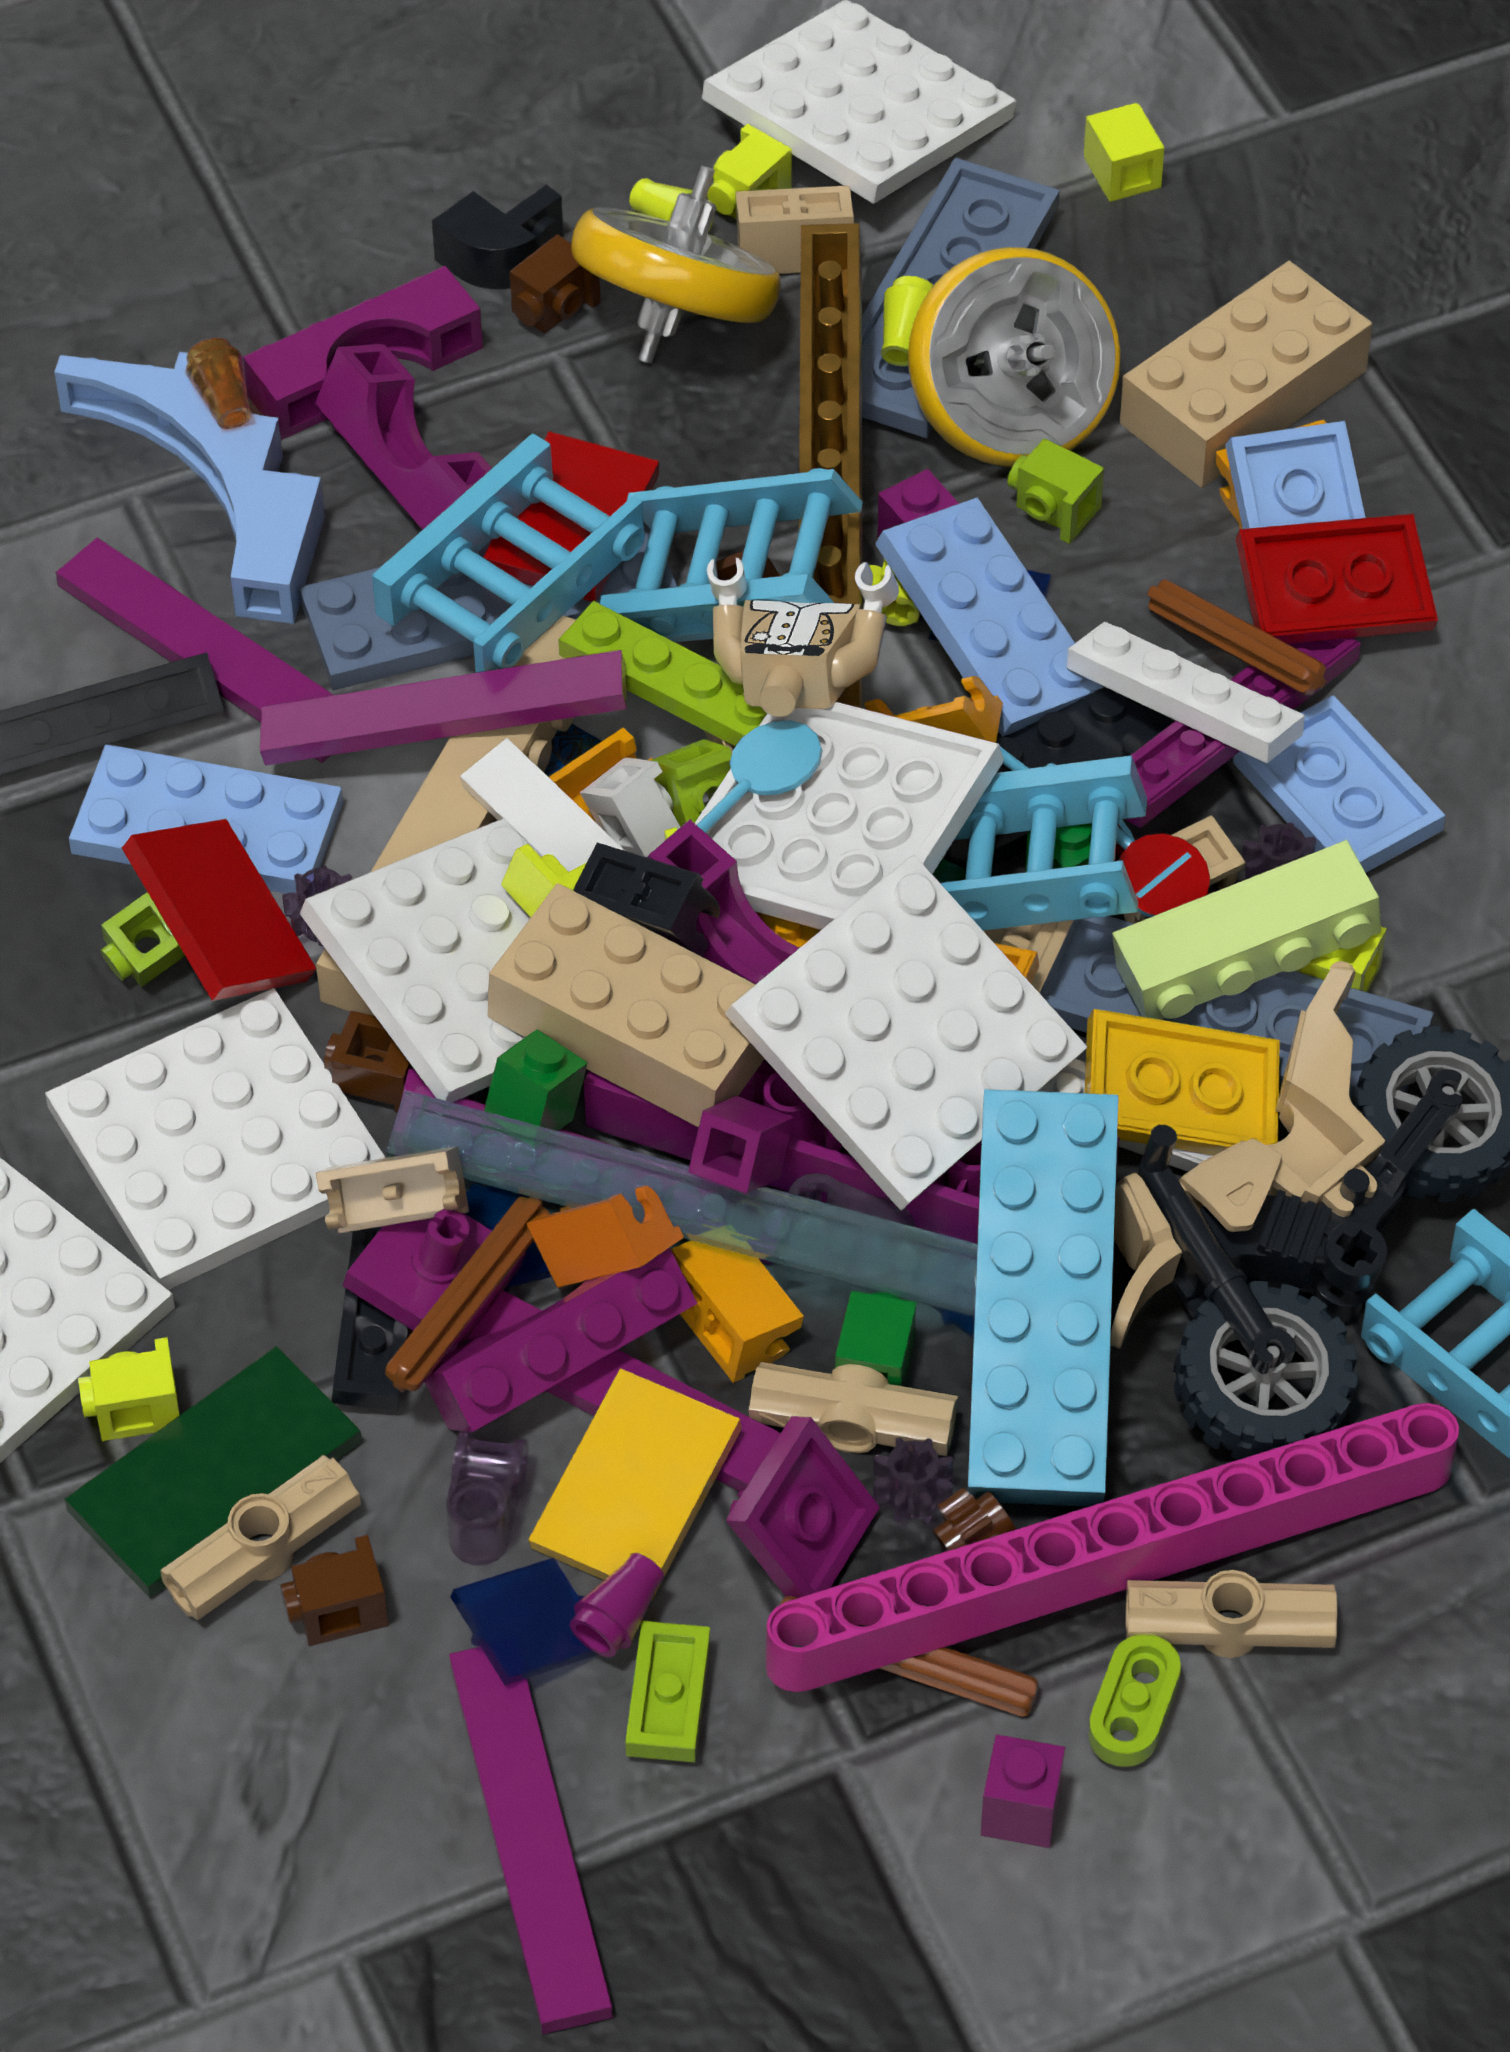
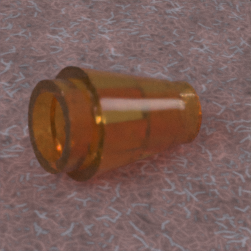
(219, 380)

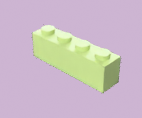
(1247, 932)

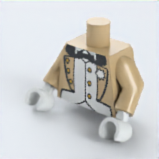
(795, 650)

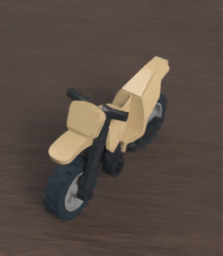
(1304, 1219)

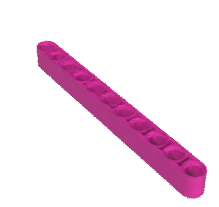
(1155, 1533)

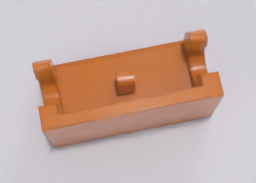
(603, 1237)

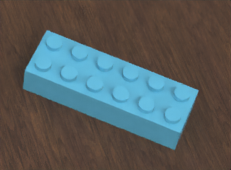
(1043, 1297)

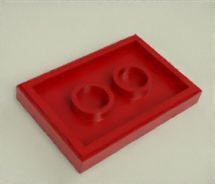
(592, 473)
(1337, 579)
(219, 909)

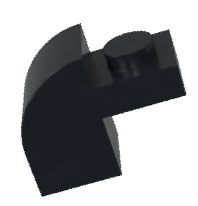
(485, 244)

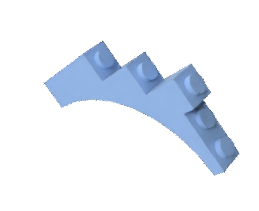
(270, 511)

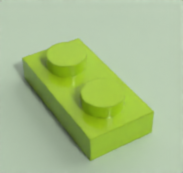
(668, 1691)

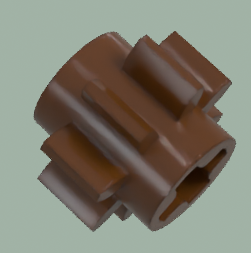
(970, 1520)

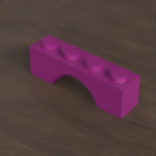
(419, 322)
(372, 407)
(738, 936)
(541, 1351)

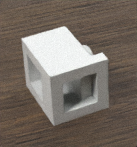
(632, 805)

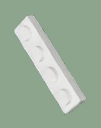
(1186, 692)

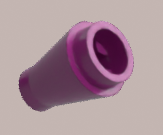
(615, 1608)

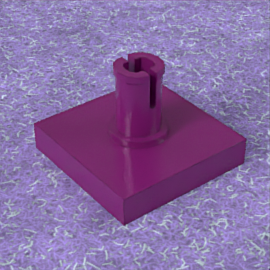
(415, 1263)
(802, 1510)

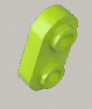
(1132, 1704)

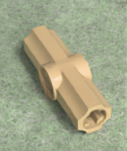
(853, 1406)
(231, 1561)
(1271, 1613)

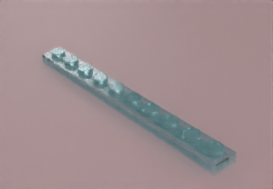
(756, 1224)

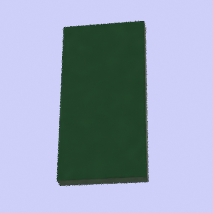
(198, 1466)

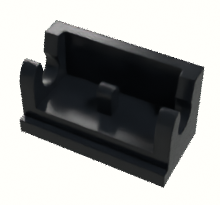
(649, 894)

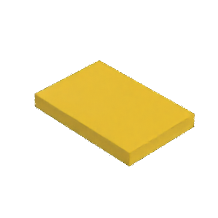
(1194, 1078)
(635, 1478)

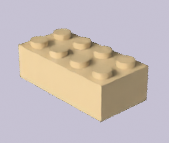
(1245, 370)
(625, 1004)

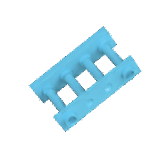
(490, 511)
(687, 610)
(1039, 803)
(1395, 1337)

